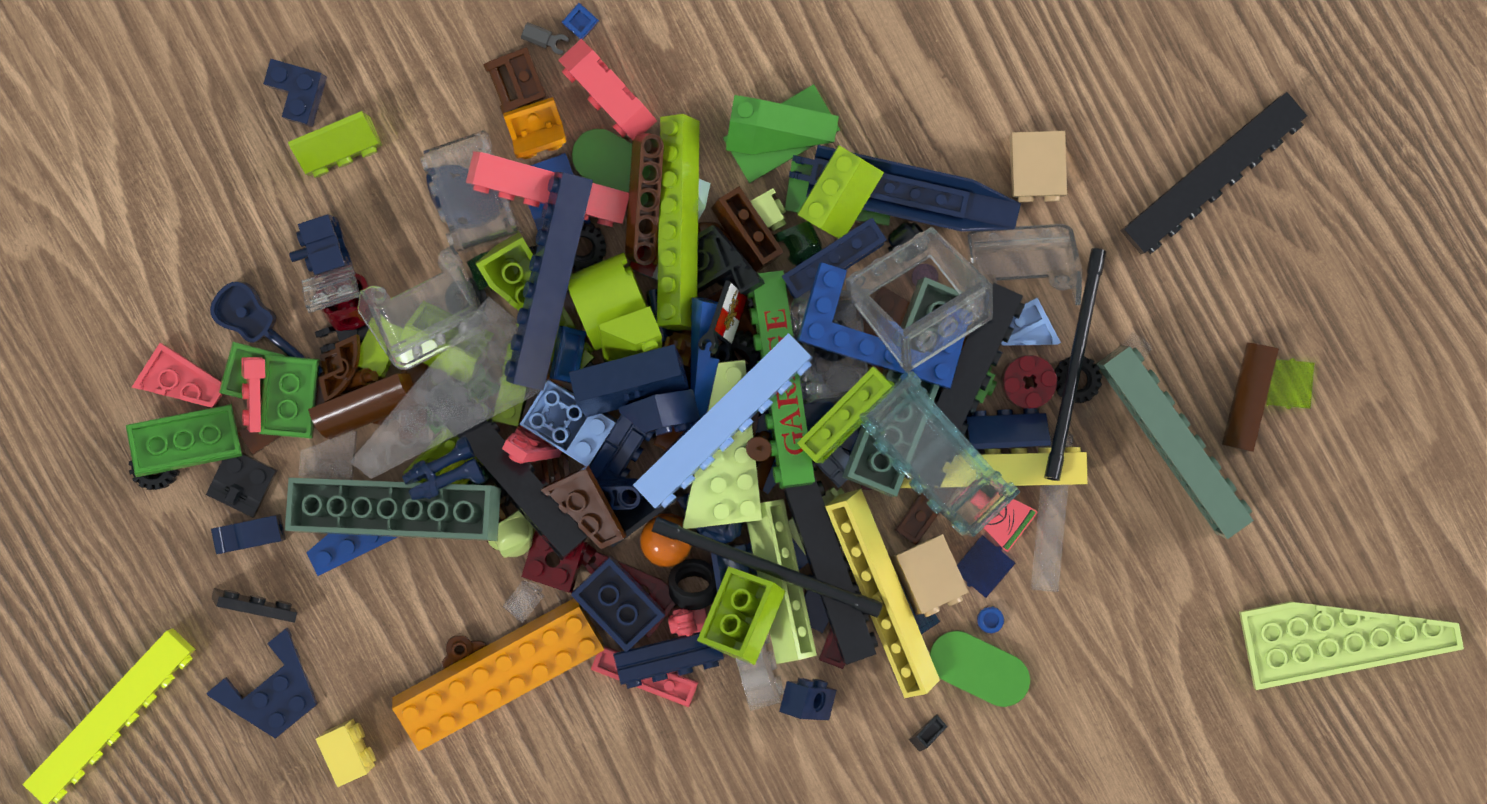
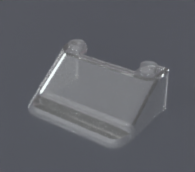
(424, 317)

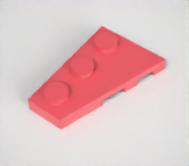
(179, 378)
(528, 447)

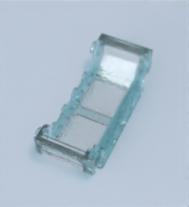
(936, 457)

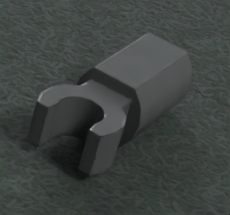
(543, 37)

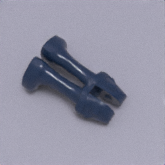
(434, 483)

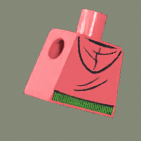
(1010, 523)

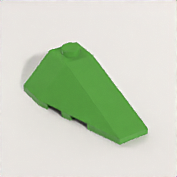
(769, 126)

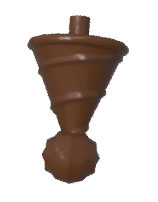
(759, 447)

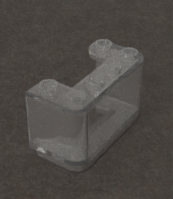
(471, 216)

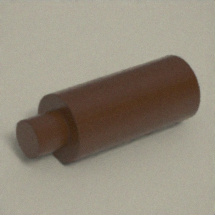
(361, 378)

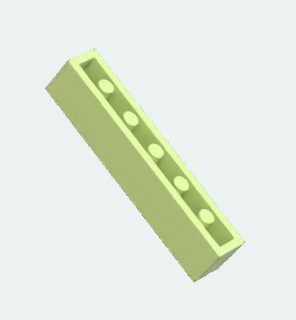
(773, 541)

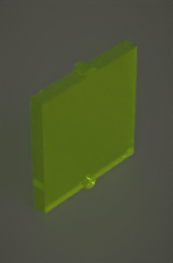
(1291, 384)

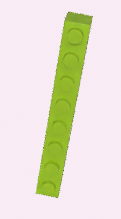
(678, 222)

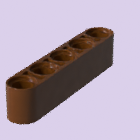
(650, 210)

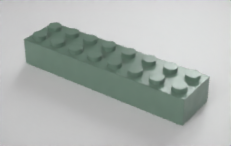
(1175, 442)
(866, 463)
(389, 511)

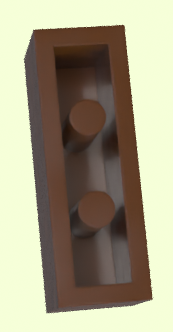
(747, 229)

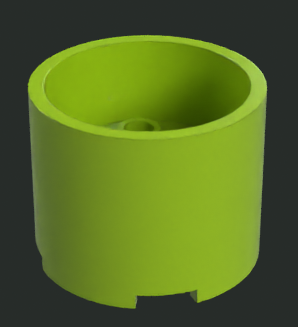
(604, 294)

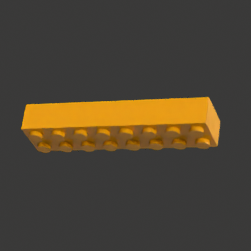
(497, 674)

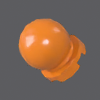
(660, 549)

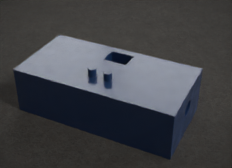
(628, 380)

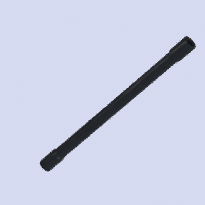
(1056, 456)
(676, 532)

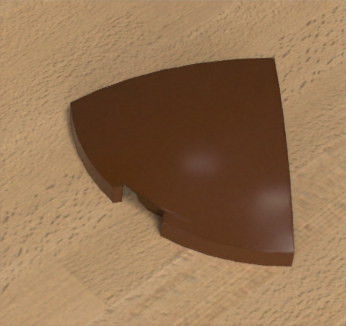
(339, 367)

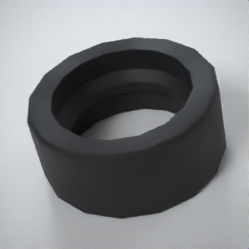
(691, 600)

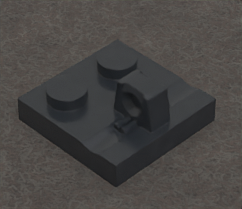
(242, 483)

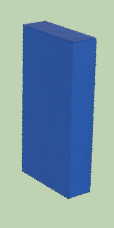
(567, 353)

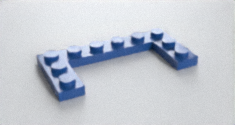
(821, 332)

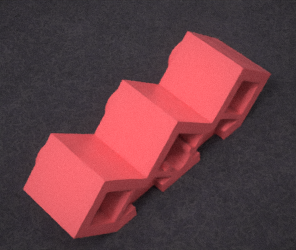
(606, 90)

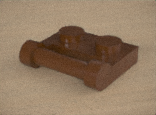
(523, 76)

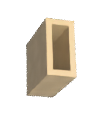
(1038, 165)
(929, 575)

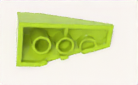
(508, 271)

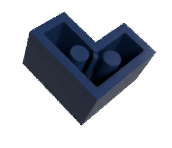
(303, 90)

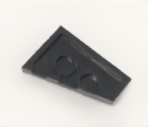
(253, 605)

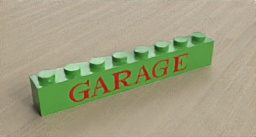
(787, 412)

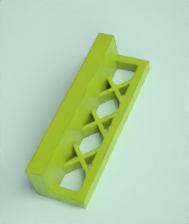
(844, 417)

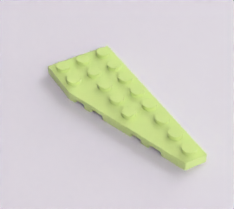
(1316, 641)

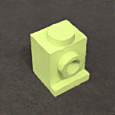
(770, 210)

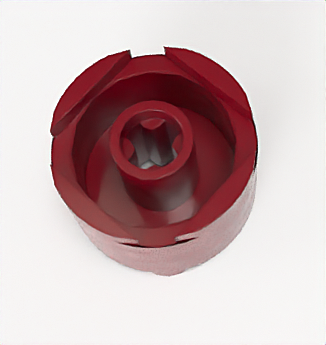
(1043, 379)

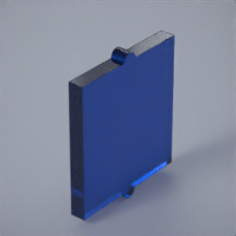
(984, 566)

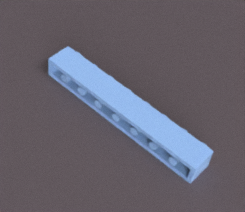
(723, 421)

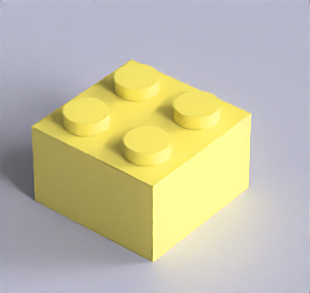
(346, 752)

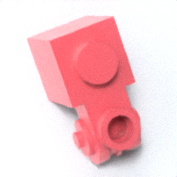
(686, 621)

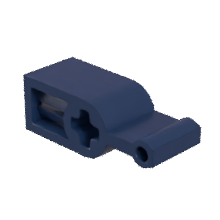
(248, 534)

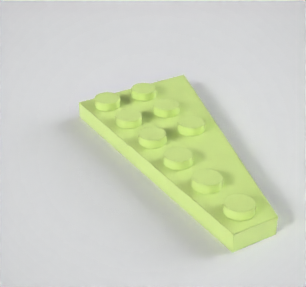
(729, 486)

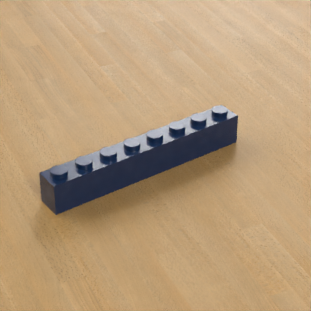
(548, 280)

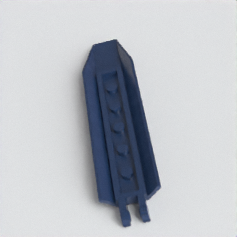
(926, 195)

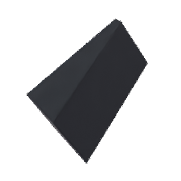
(928, 733)

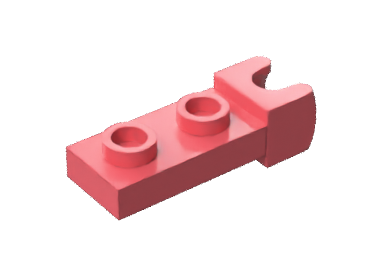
(252, 369)

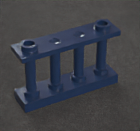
(841, 254)

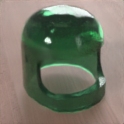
(801, 242)

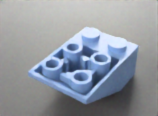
(562, 423)

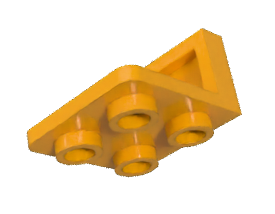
(535, 128)

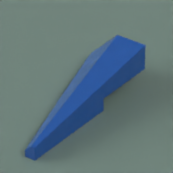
(702, 364)

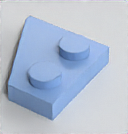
(1032, 327)

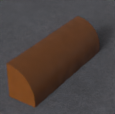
(1250, 396)
(360, 406)

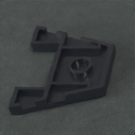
(719, 259)

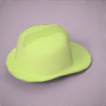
(514, 536)

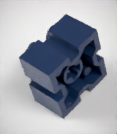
(323, 245)

